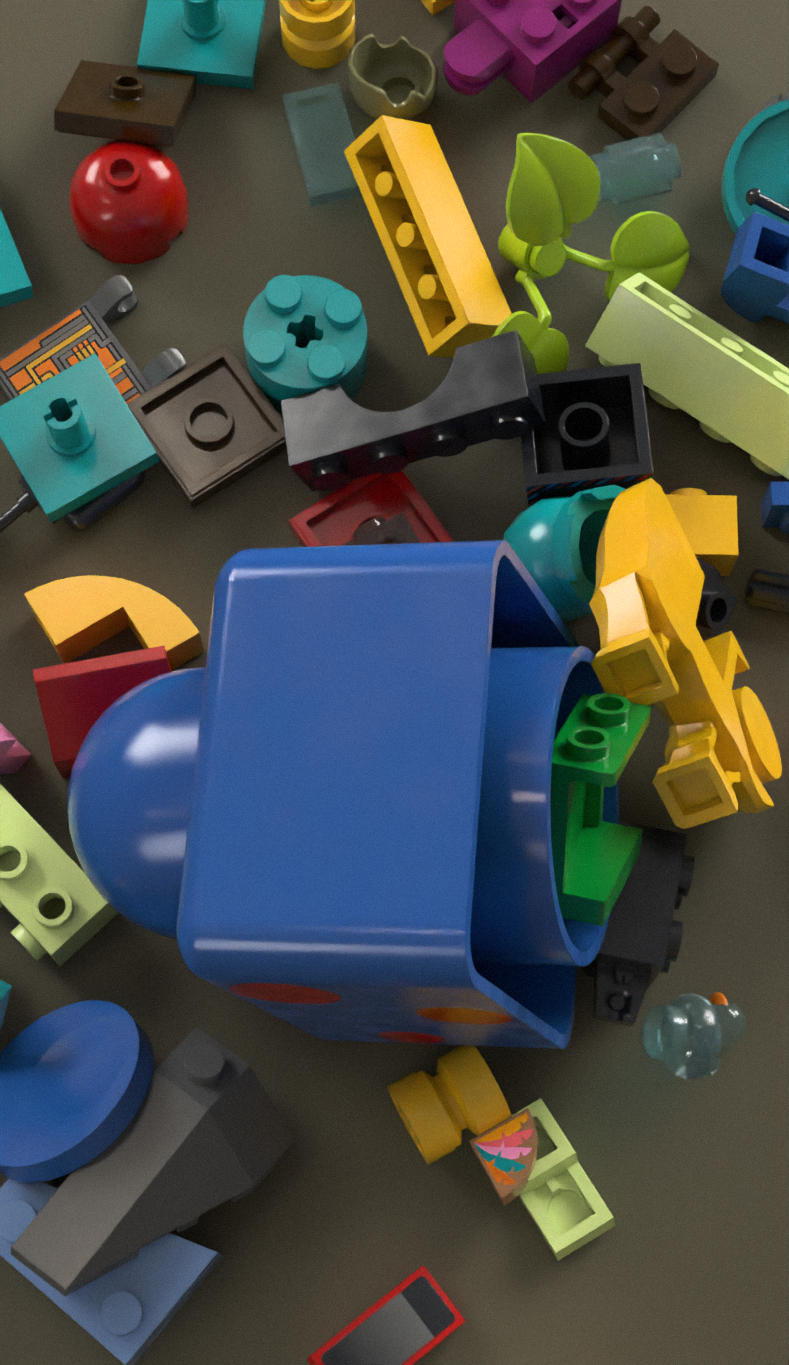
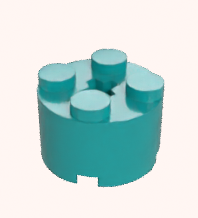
(308, 314)

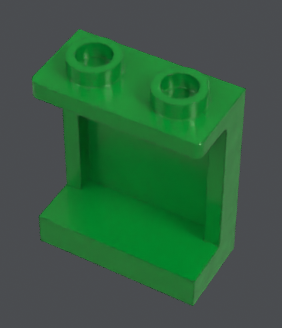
(591, 854)

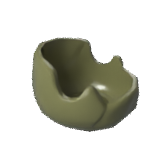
(391, 78)

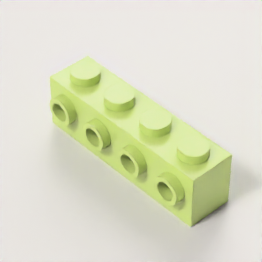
(699, 369)
(45, 888)

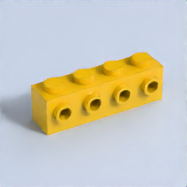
(427, 234)

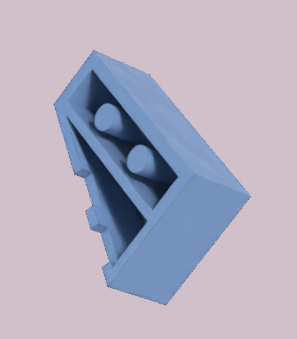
(127, 1304)

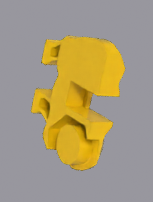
(654, 655)

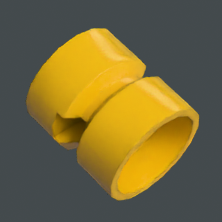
(317, 31)
(453, 1100)

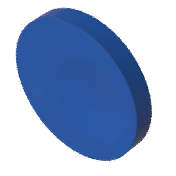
(70, 1088)

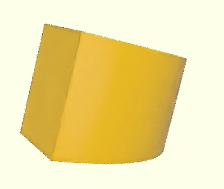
(91, 609)

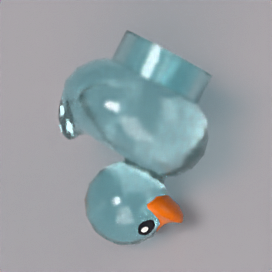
(692, 1033)

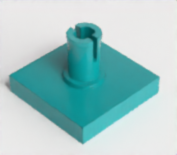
(204, 39)
(74, 438)

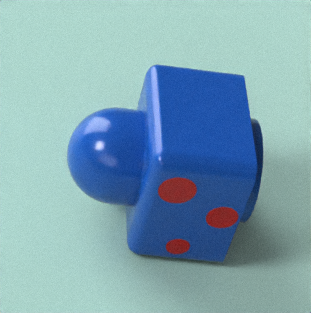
(355, 796)

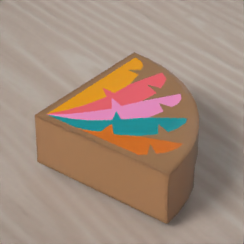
(508, 1154)

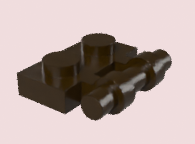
(656, 89)

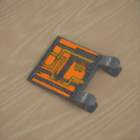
(82, 335)

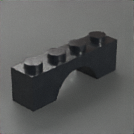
(483, 398)

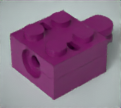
(524, 41)

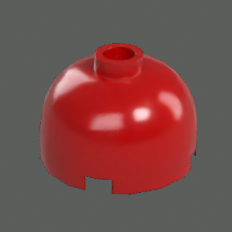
(128, 201)

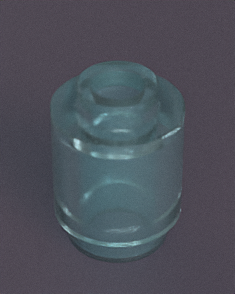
(637, 168)

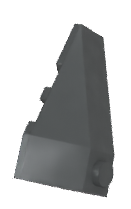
(190, 1147)

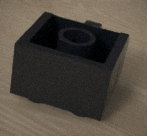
(640, 927)

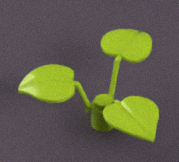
(547, 193)

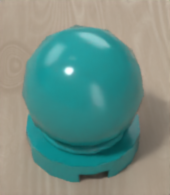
(560, 545)

